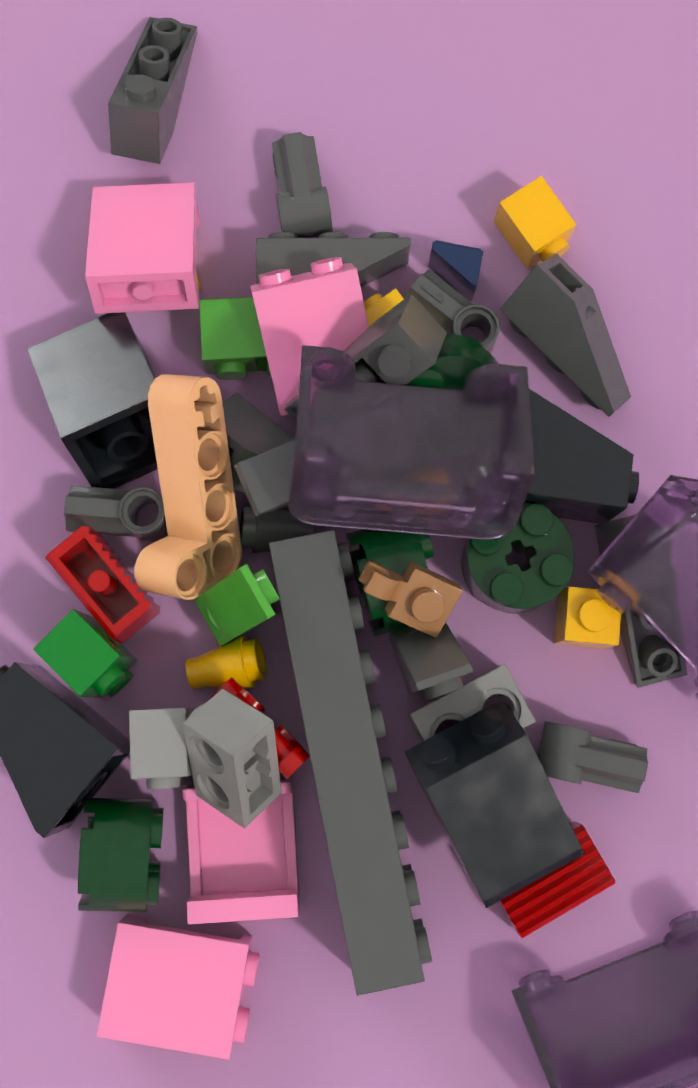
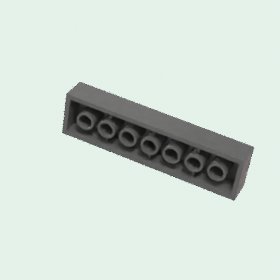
(349, 775)

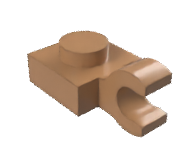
(415, 598)

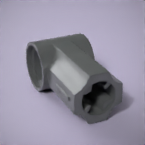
(301, 198)
(453, 309)
(114, 511)
(577, 756)

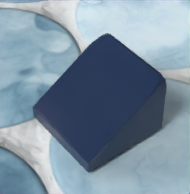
(457, 266)

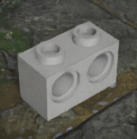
(470, 700)
(159, 747)
(233, 757)

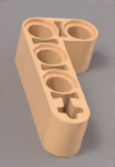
(195, 490)

